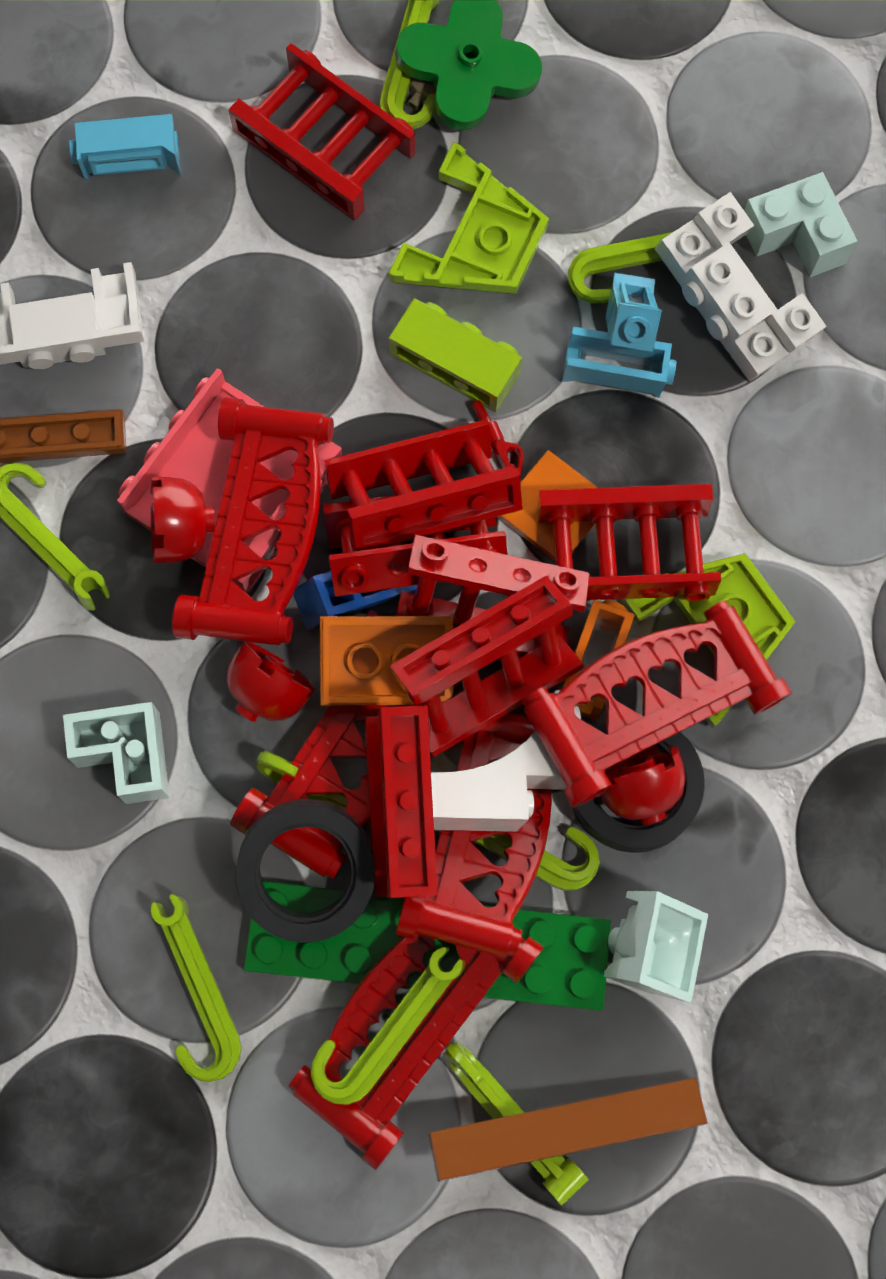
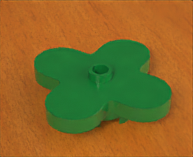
(468, 62)

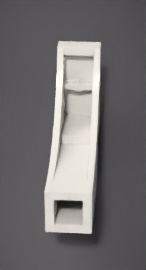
(496, 793)

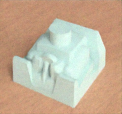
(658, 946)

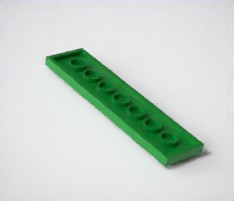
(562, 975)

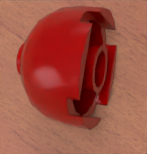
(178, 520)
(265, 684)
(646, 785)

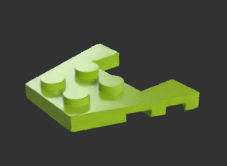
(491, 241)
(740, 587)

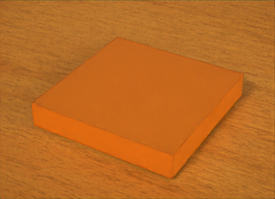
(547, 474)

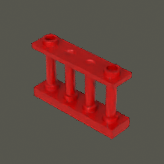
(316, 168)
(645, 506)
(429, 509)
(388, 566)
(478, 571)
(478, 643)
(401, 802)

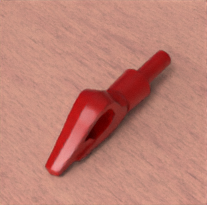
(498, 443)

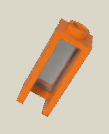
(603, 632)

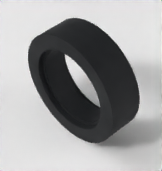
(653, 836)
(298, 925)

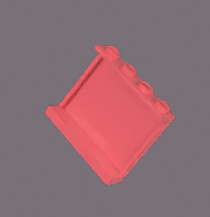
(200, 457)

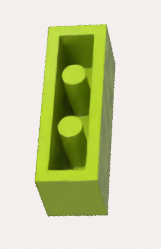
(455, 354)

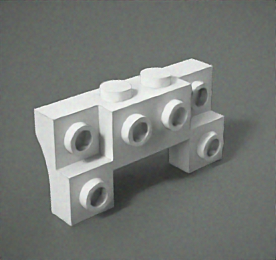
(728, 293)
(71, 325)

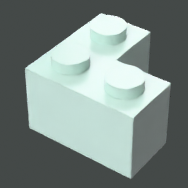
(808, 218)
(128, 739)

